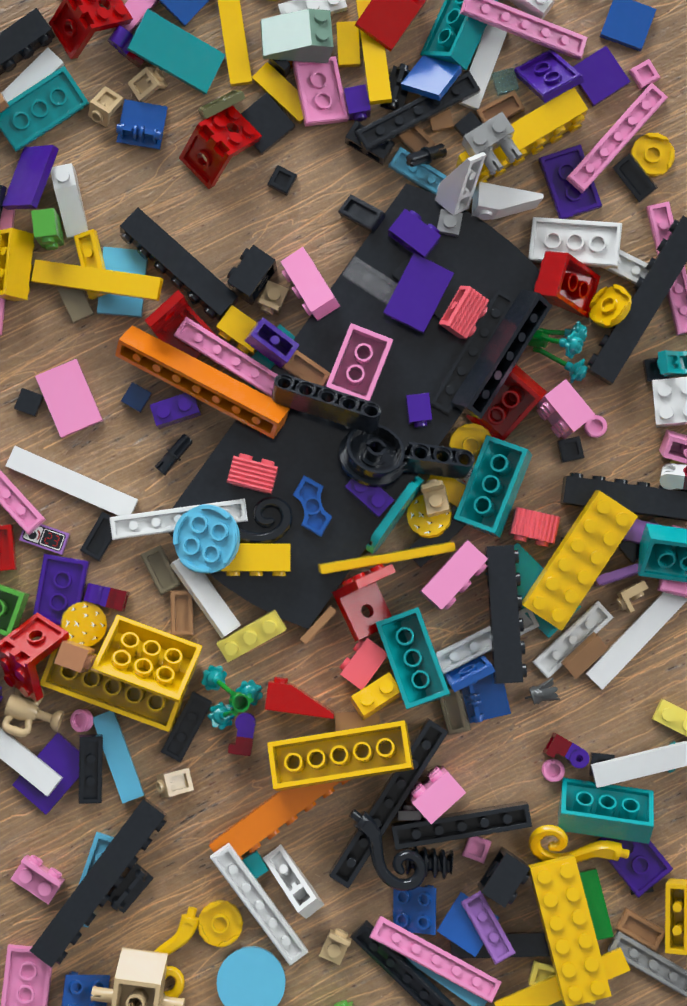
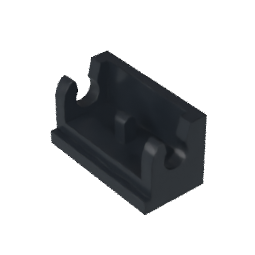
(378, 154)

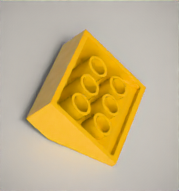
(147, 658)

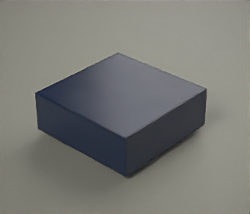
(136, 397)

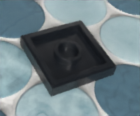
(268, 121)

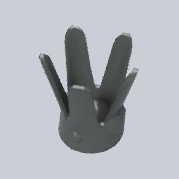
(543, 692)

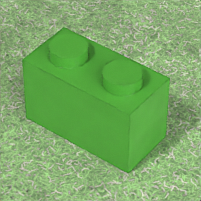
(47, 228)

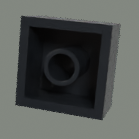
(251, 274)
(504, 877)

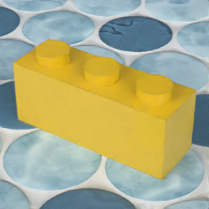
(15, 263)
(260, 559)
(676, 916)

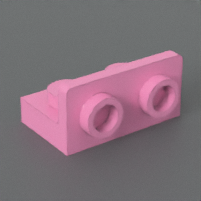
(38, 878)

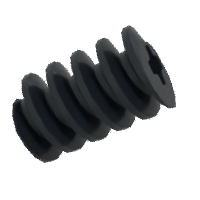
(434, 862)

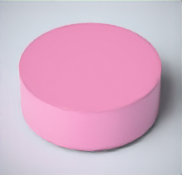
(595, 426)
(81, 720)
(553, 770)

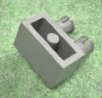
(489, 136)

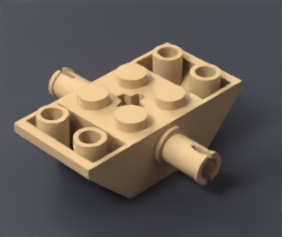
(139, 976)

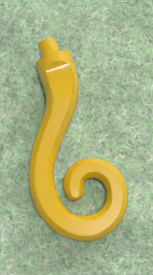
(598, 849)
(185, 931)

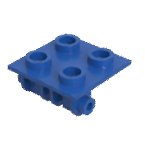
(141, 124)
(485, 699)
(416, 909)
(79, 987)

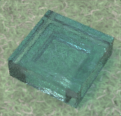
(505, 81)

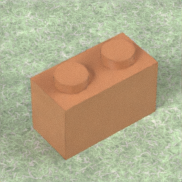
(75, 656)

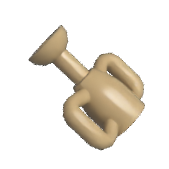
(27, 711)

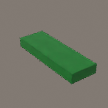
(596, 904)

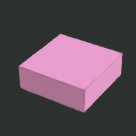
(644, 74)
(476, 848)

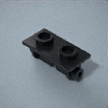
(398, 95)
(130, 888)

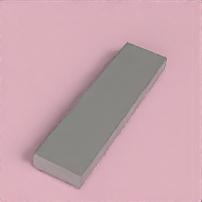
(651, 962)

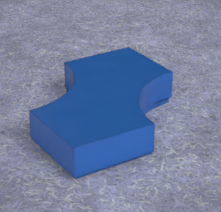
(315, 516)

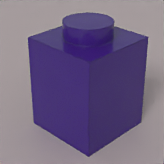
(357, 102)
(418, 410)

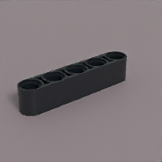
(326, 403)

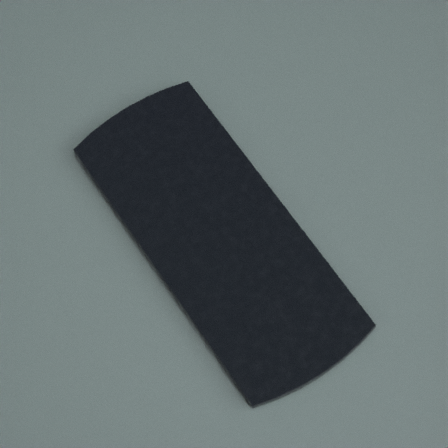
(311, 444)

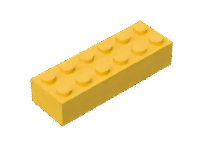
(539, 128)
(579, 559)
(112, 694)
(340, 755)
(569, 930)

